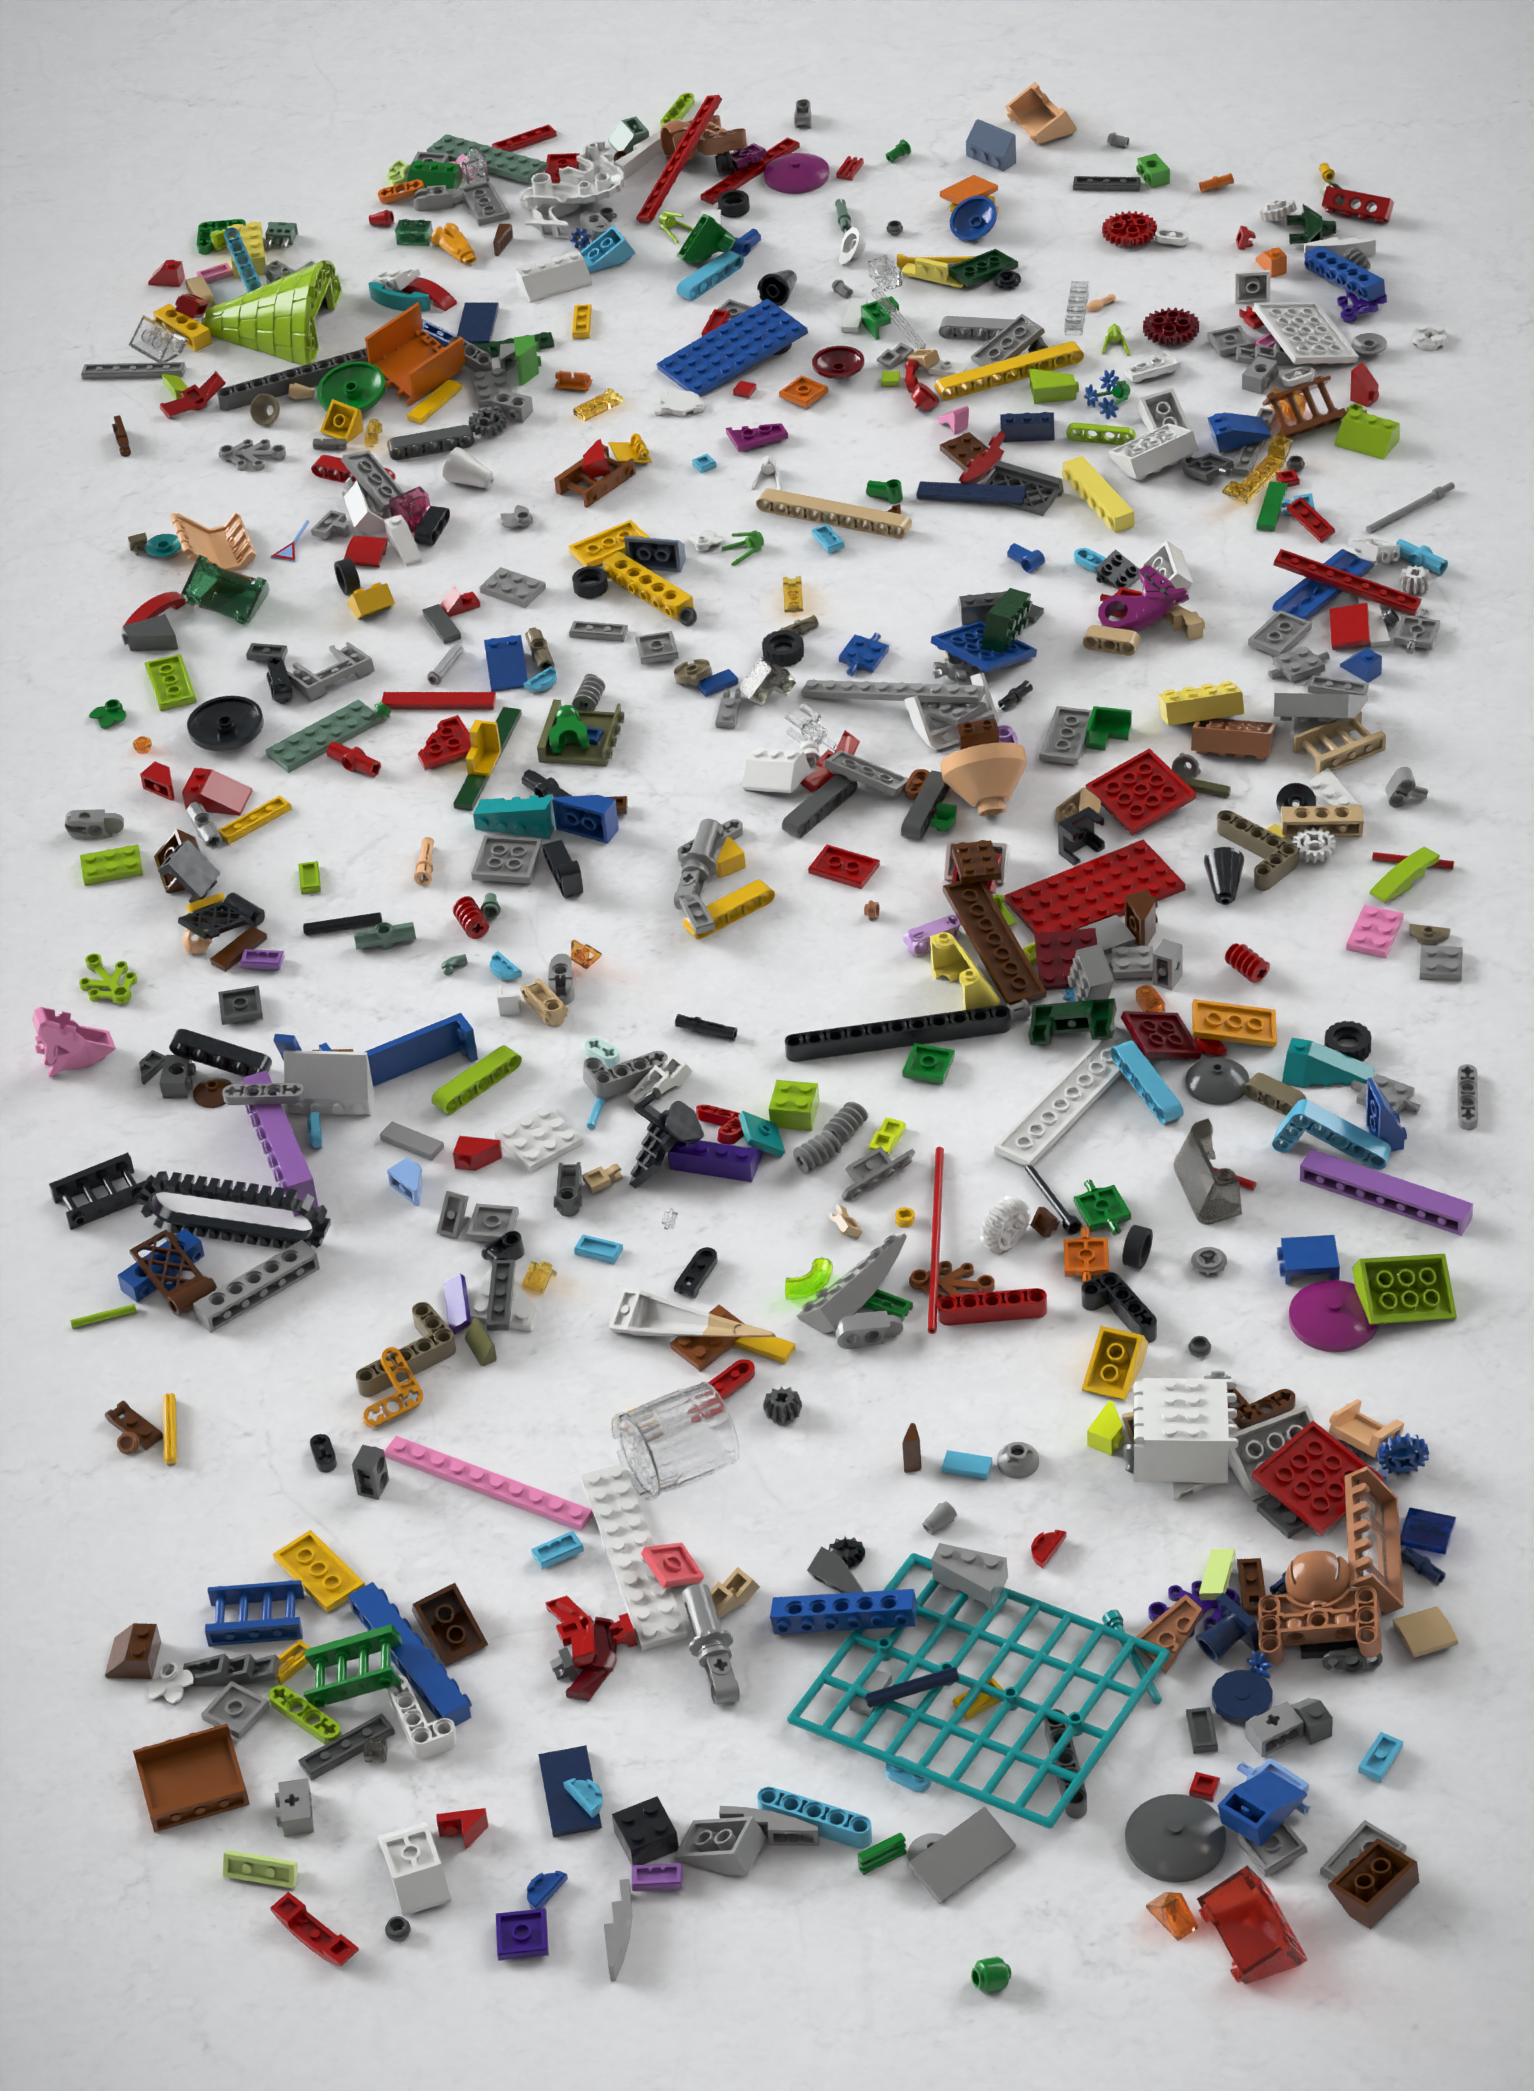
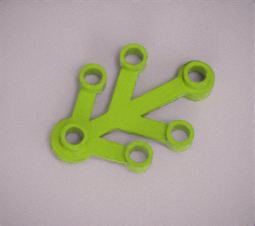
(118, 994)

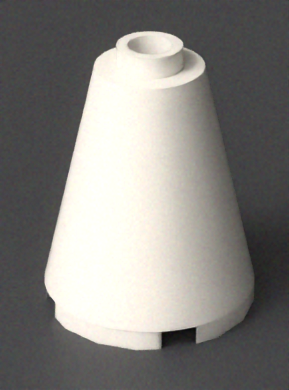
(466, 470)

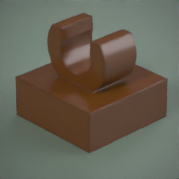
(1044, 1222)

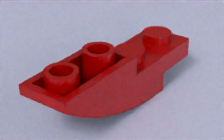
(985, 463)

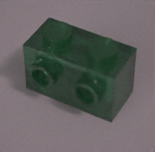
(413, 232)

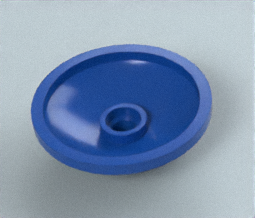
(973, 218)

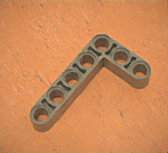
(1278, 854)
(434, 1347)

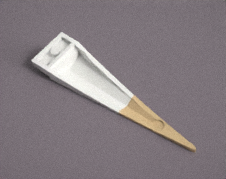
(652, 1315)

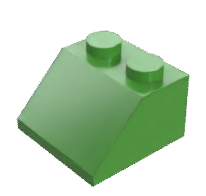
(527, 357)

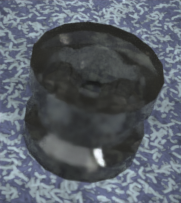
(375, 1750)

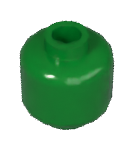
(991, 1974)

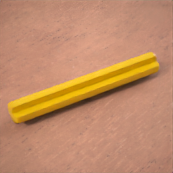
(169, 1427)

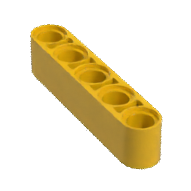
(735, 906)

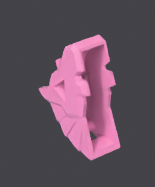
(67, 1043)

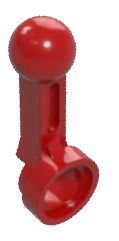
(911, 380)

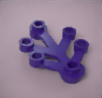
(1350, 314)
(1158, 1608)

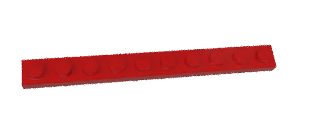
(679, 159)

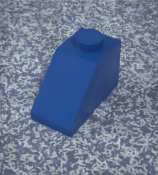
(1364, 665)

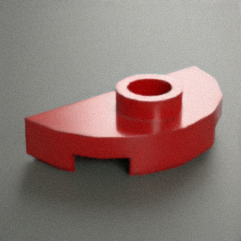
(1211, 1047)
(1046, 1545)

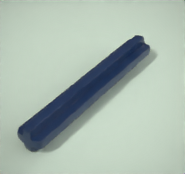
(912, 1687)

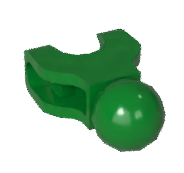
(568, 730)

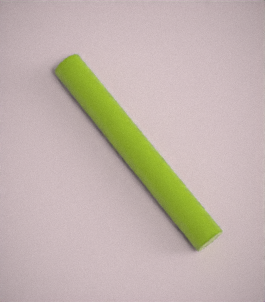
(125, 1310)

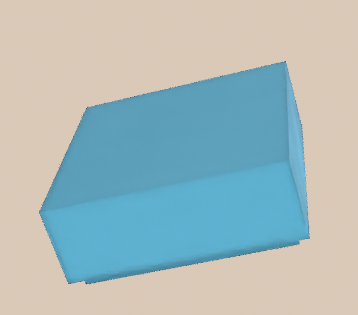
(704, 463)

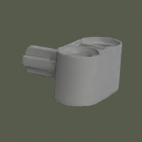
(1402, 787)

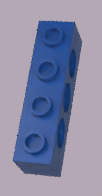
(138, 1285)

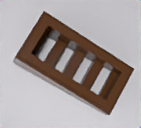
(502, 238)

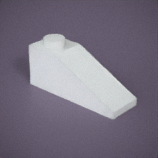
(402, 540)

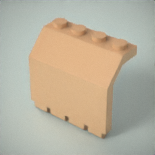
(223, 545)

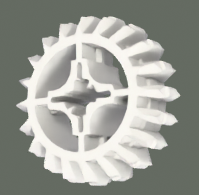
(1005, 1224)

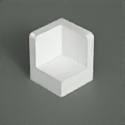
(509, 1003)

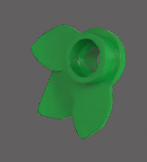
(109, 713)

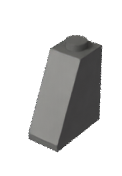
(150, 635)

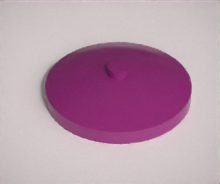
(796, 173)
(1330, 1317)

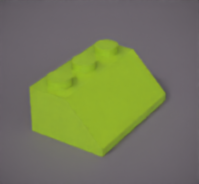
(1368, 434)

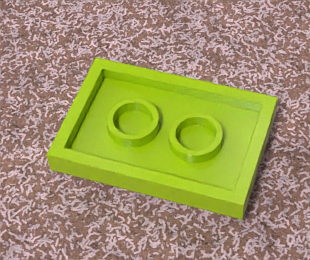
(111, 864)

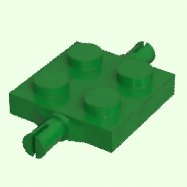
(1102, 1207)

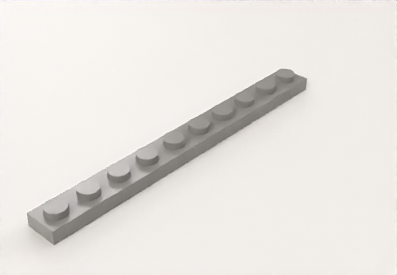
(893, 691)

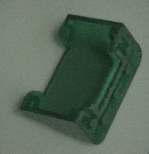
(224, 591)

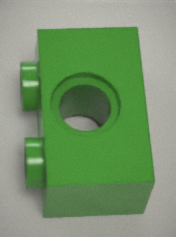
(1153, 170)

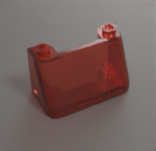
(1251, 1927)

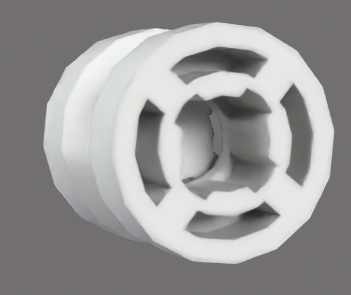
(811, 752)

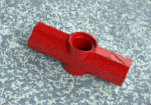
(353, 759)

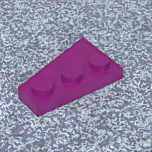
(756, 437)

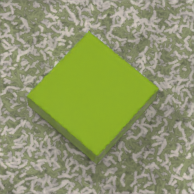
(890, 378)

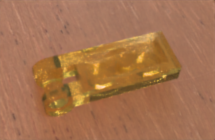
(598, 405)
(792, 594)

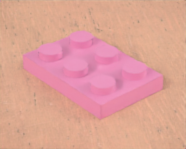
(1375, 931)

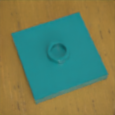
(761, 1134)

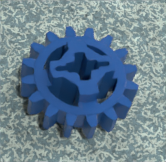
(1403, 1454)

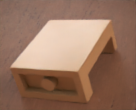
(1361, 1430)

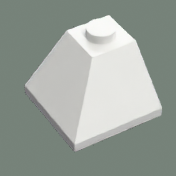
(1252, 286)

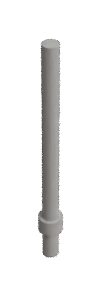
(1435, 494)

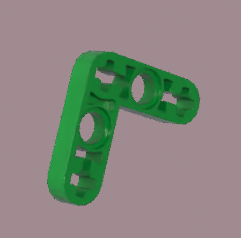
(204, 241)

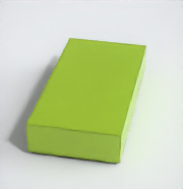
(309, 877)

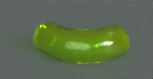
(811, 1282)

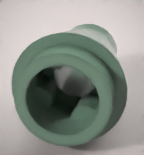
(490, 906)

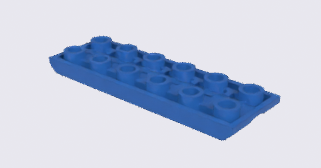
(1311, 596)

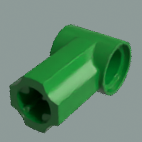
(890, 490)

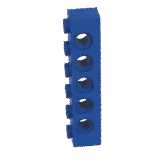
(1344, 273)
(844, 1611)

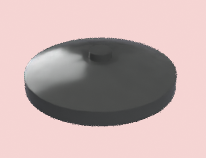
(1175, 1838)

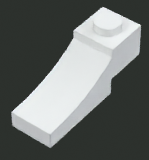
(670, 1074)

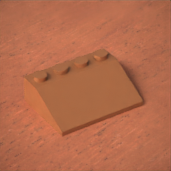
(1233, 737)

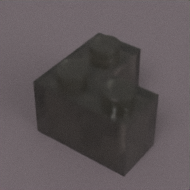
(765, 679)

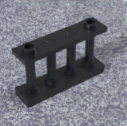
(92, 1178)

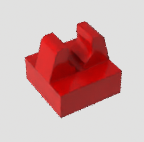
(1243, 236)
(625, 1630)

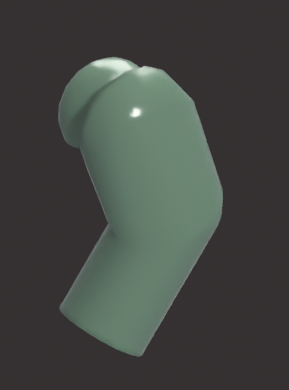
(448, 965)

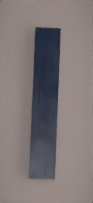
(971, 492)

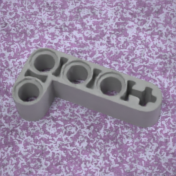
(621, 1077)

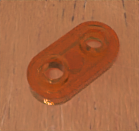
(1149, 999)

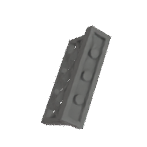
(1030, 479)

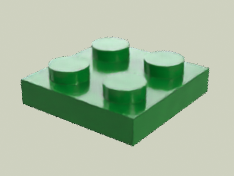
(928, 1063)

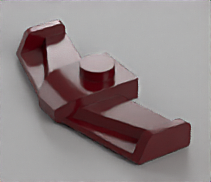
(603, 1663)

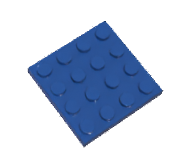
(967, 642)

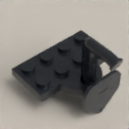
(664, 1131)

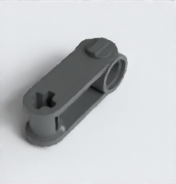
(568, 1194)

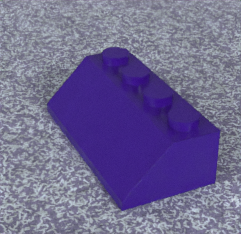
(715, 1160)

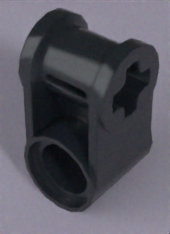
(504, 1248)

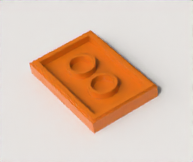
(968, 188)

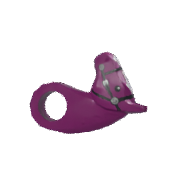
(1156, 600)

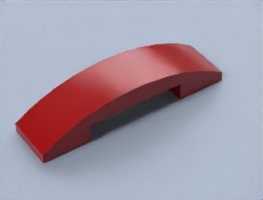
(440, 297)
(156, 606)
(312, 1932)

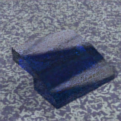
(1427, 1530)

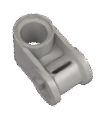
(802, 113)

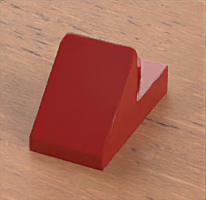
(455, 603)
(467, 1822)

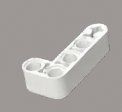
(423, 1737)

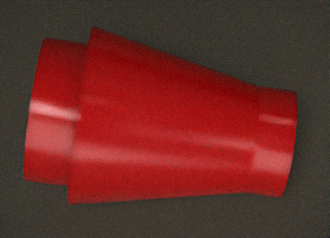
(382, 218)

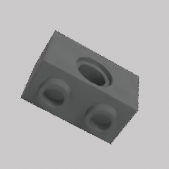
(177, 1077)

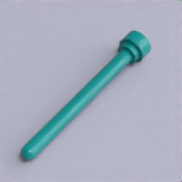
(1115, 1620)

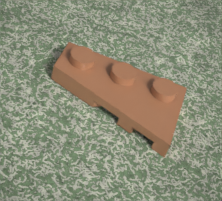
(1172, 1629)

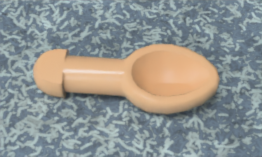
(1097, 305)

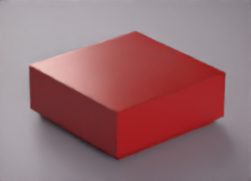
(744, 389)
(1288, 477)
(1204, 1786)

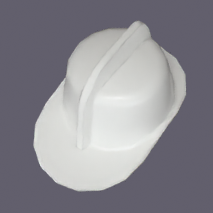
(852, 246)

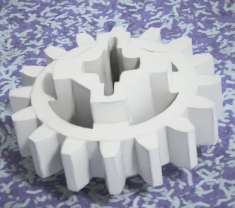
(1278, 210)
(1314, 844)

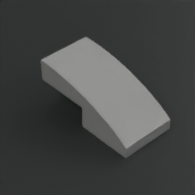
(896, 356)
(876, 1681)

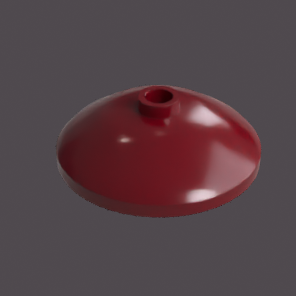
(838, 362)

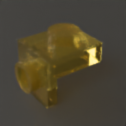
(538, 1276)

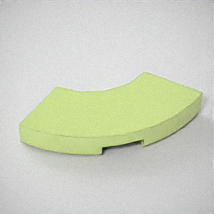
(397, 173)

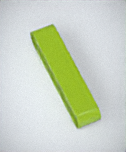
(476, 1079)

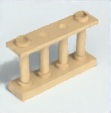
(1344, 755)

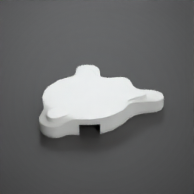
(679, 402)

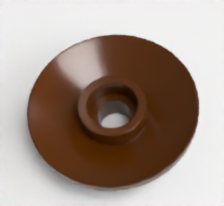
(209, 1092)

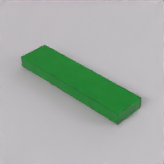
(1271, 506)

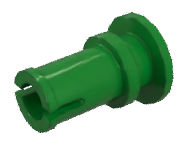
(901, 149)

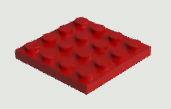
(1141, 791)
(1310, 1476)

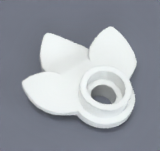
(704, 540)
(170, 1683)

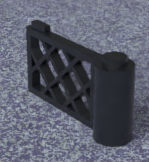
(234, 907)

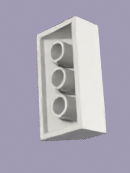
(553, 276)

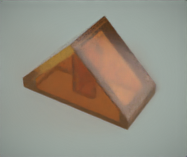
(1173, 1914)

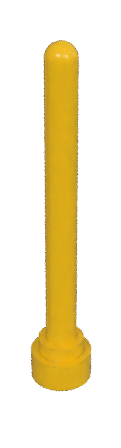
(903, 260)

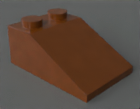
(449, 1624)

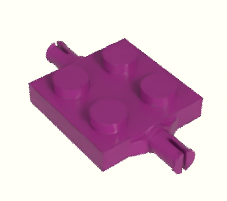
(748, 154)

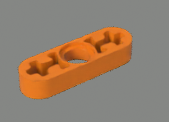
(392, 193)

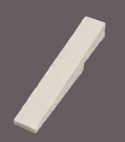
(641, 155)

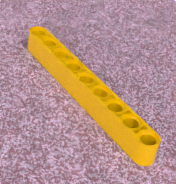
(1008, 370)

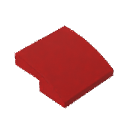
(366, 550)

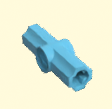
(1422, 557)

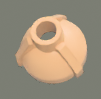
(195, 947)

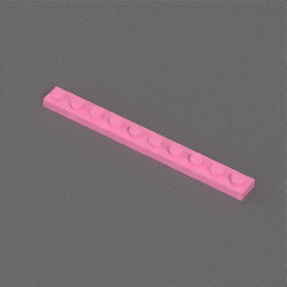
(488, 1483)

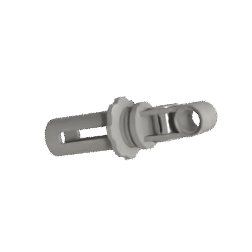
(699, 862)
(711, 1644)

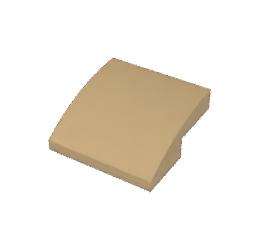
(1425, 1631)

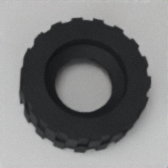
(779, 639)
(1353, 1031)

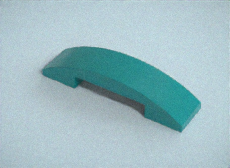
(397, 300)

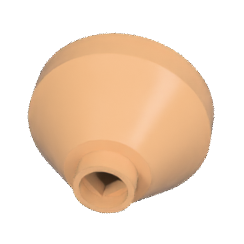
(985, 774)

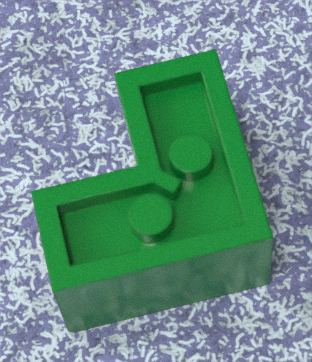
(875, 316)
(1107, 724)

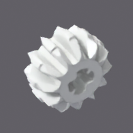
(1415, 579)

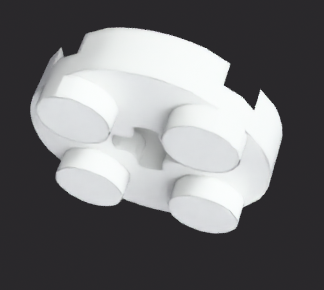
(1429, 337)

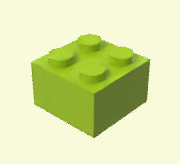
(794, 1105)

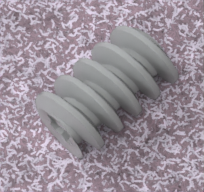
(589, 693)
(847, 1121)
(816, 1150)

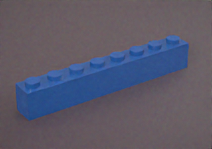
(412, 1658)

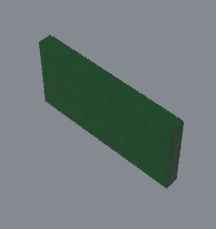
(981, 267)

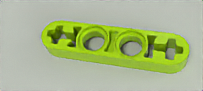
(679, 108)
(1100, 431)
(301, 1718)

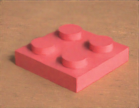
(672, 1565)

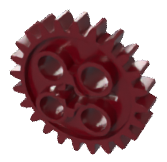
(1171, 326)

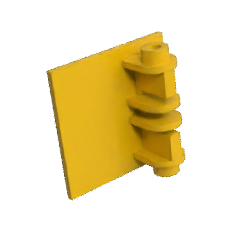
(634, 449)

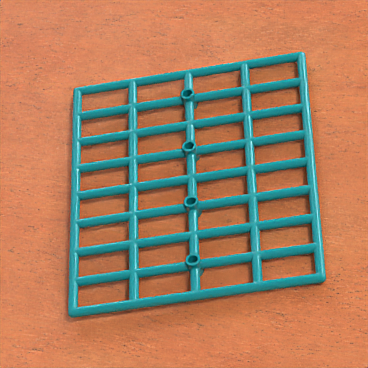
(1009, 1696)

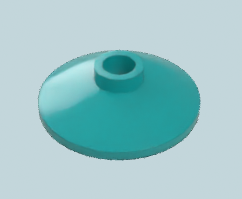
(163, 545)

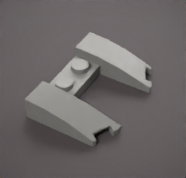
(350, 662)

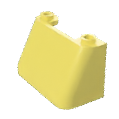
(954, 962)

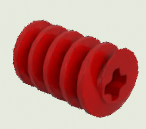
(470, 917)
(1247, 962)

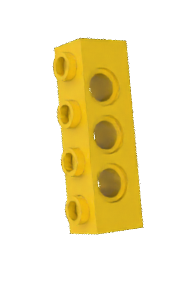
(197, 334)

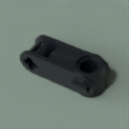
(278, 680)

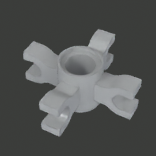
(953, 668)

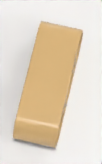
(200, 288)
(1111, 640)

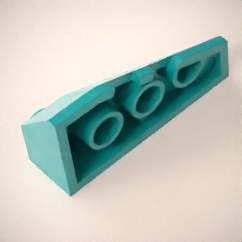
(1317, 1064)

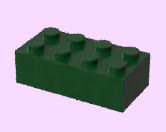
(1006, 620)

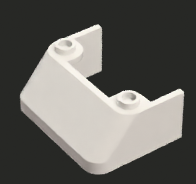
(944, 734)

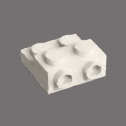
(397, 278)
(1375, 550)

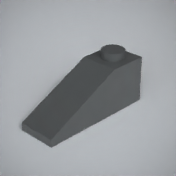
(833, 1571)

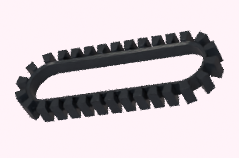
(237, 1195)

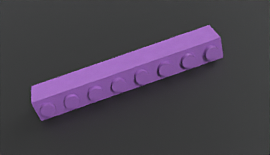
(1386, 1192)

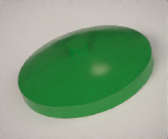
(353, 384)

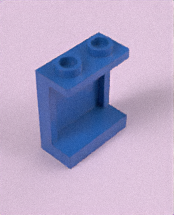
(1308, 1257)

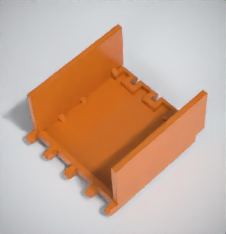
(412, 358)

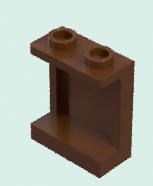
(978, 733)

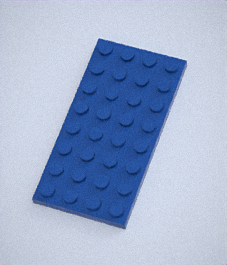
(732, 348)

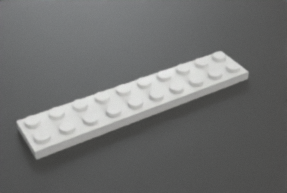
(1063, 1102)
(624, 1538)

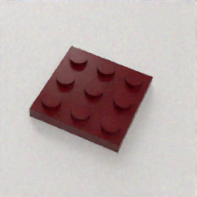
(1056, 954)
(1161, 1035)

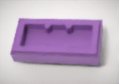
(262, 959)
(657, 1877)

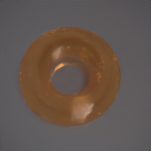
(142, 744)

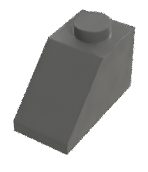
(1316, 1719)

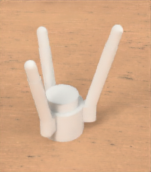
(768, 467)

